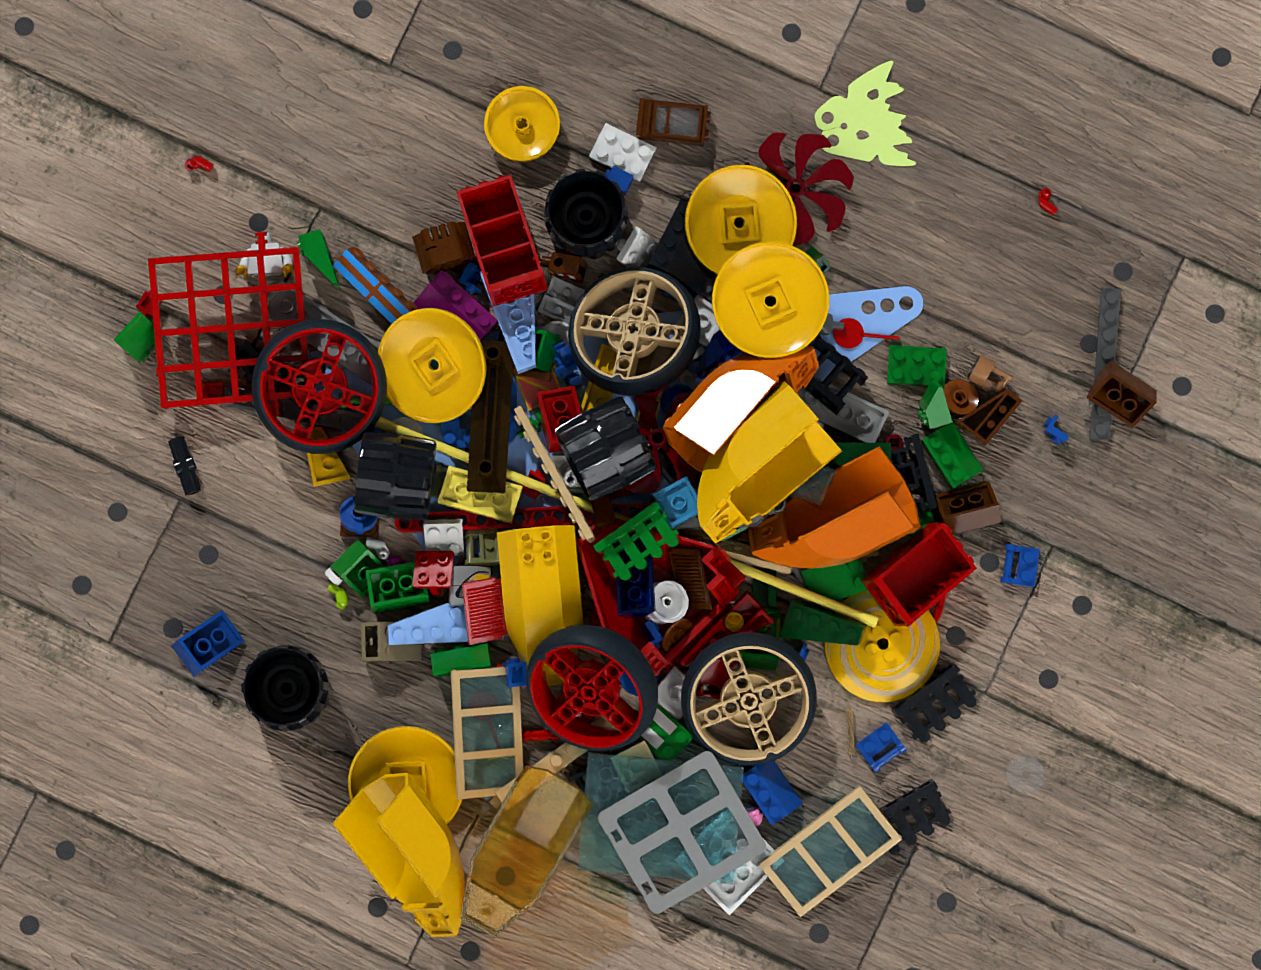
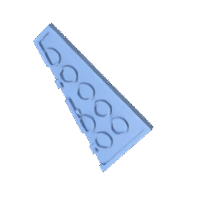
(518, 329)
(436, 625)

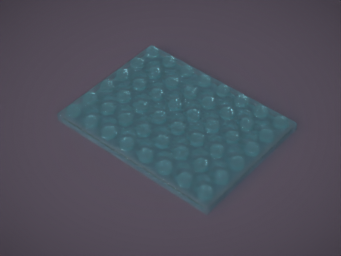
(616, 777)

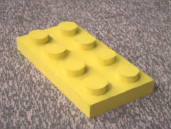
(491, 505)

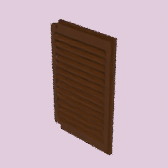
(690, 574)

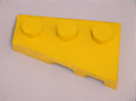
(325, 467)

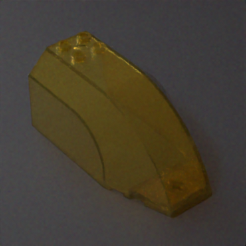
(522, 848)

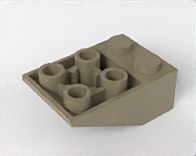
(376, 648)

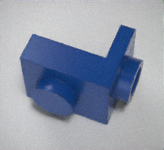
(470, 278)
(1055, 434)
(652, 632)

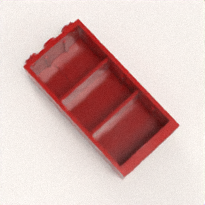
(501, 240)

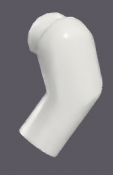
(379, 546)

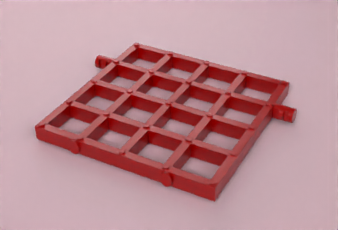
(197, 365)

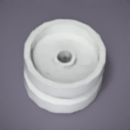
(670, 603)

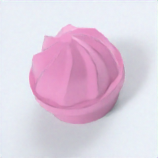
(756, 815)

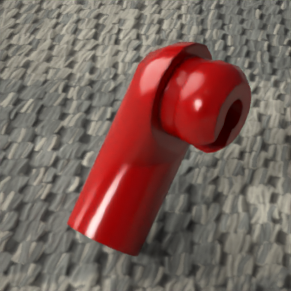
(198, 162)

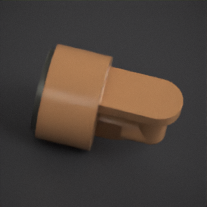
(981, 370)

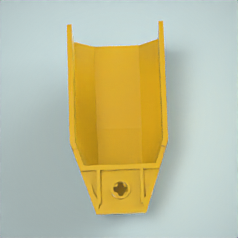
(762, 463)
(539, 587)
(407, 850)

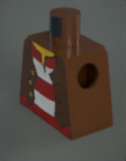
(572, 266)

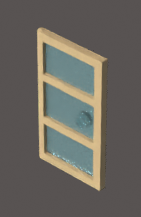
(485, 731)
(830, 851)

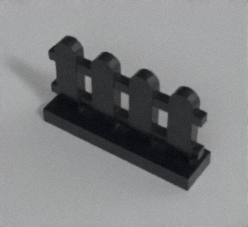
(940, 693)
(915, 807)

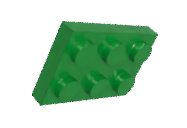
(916, 365)

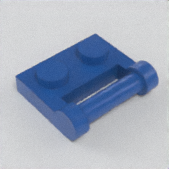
(1026, 565)
(876, 742)

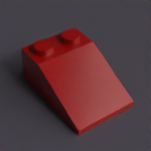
(557, 408)

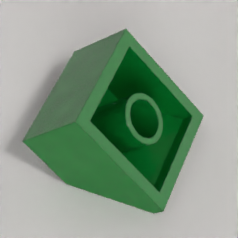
(933, 407)
(353, 564)

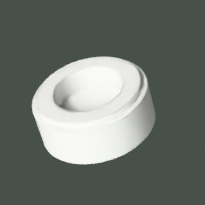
(333, 576)

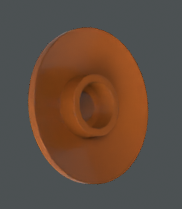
(965, 392)
(676, 633)

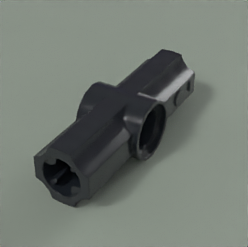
(184, 465)

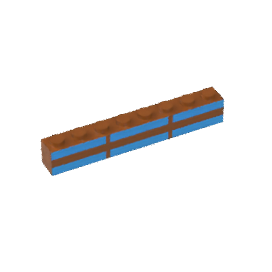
(374, 286)

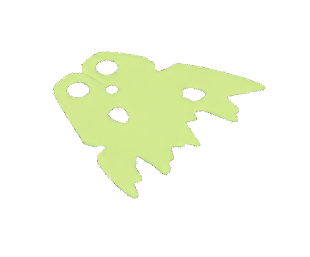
(869, 116)

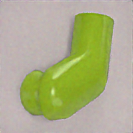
(341, 595)

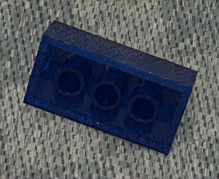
(637, 594)

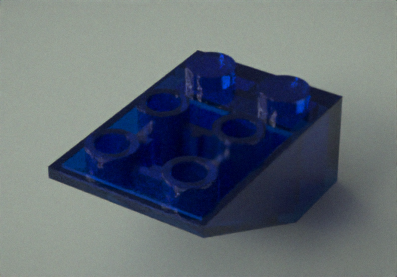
(715, 353)

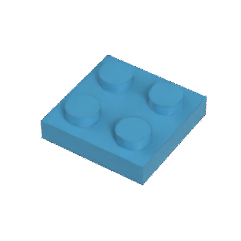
(678, 502)

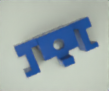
(565, 364)

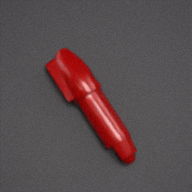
(938, 610)

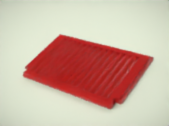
(484, 610)

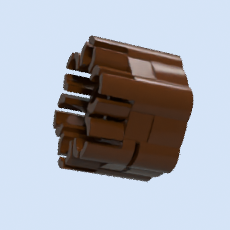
(445, 251)

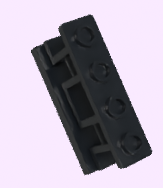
(919, 473)

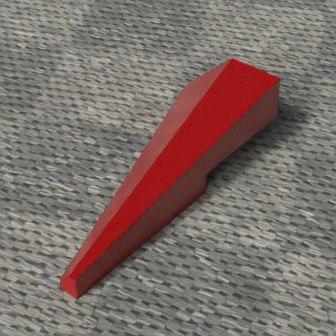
(754, 618)

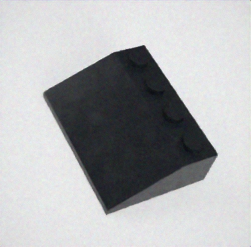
(675, 255)

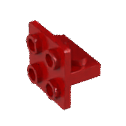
(433, 570)

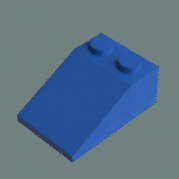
(207, 643)

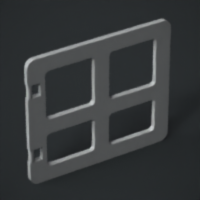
(680, 826)

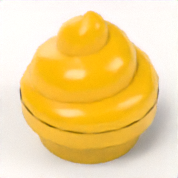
(734, 621)

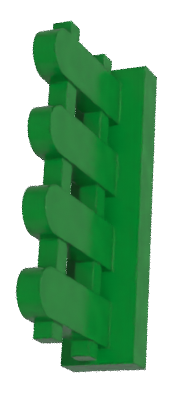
(643, 532)

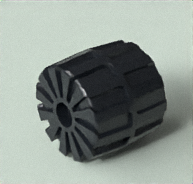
(584, 193)
(605, 448)
(395, 476)
(265, 682)

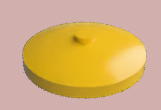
(522, 124)

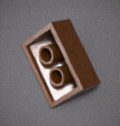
(1122, 394)
(968, 508)

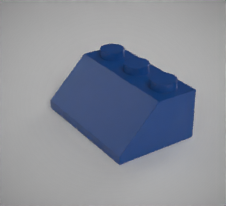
(771, 791)

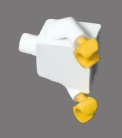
(274, 265)

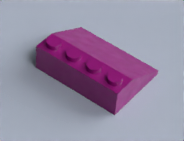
(449, 296)

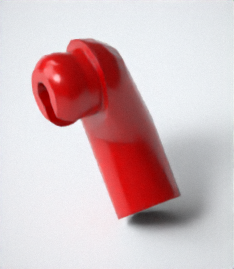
(1044, 201)

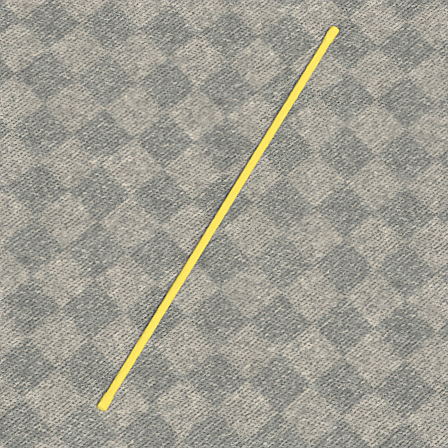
(861, 616)

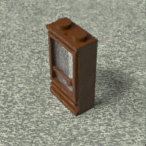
(672, 122)

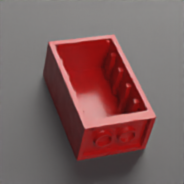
(919, 574)

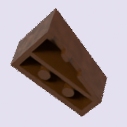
(988, 418)

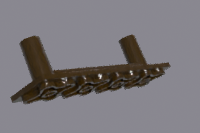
(491, 423)

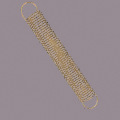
(850, 722)

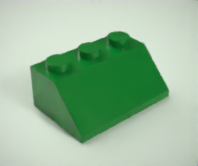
(951, 455)
(393, 588)
(460, 658)

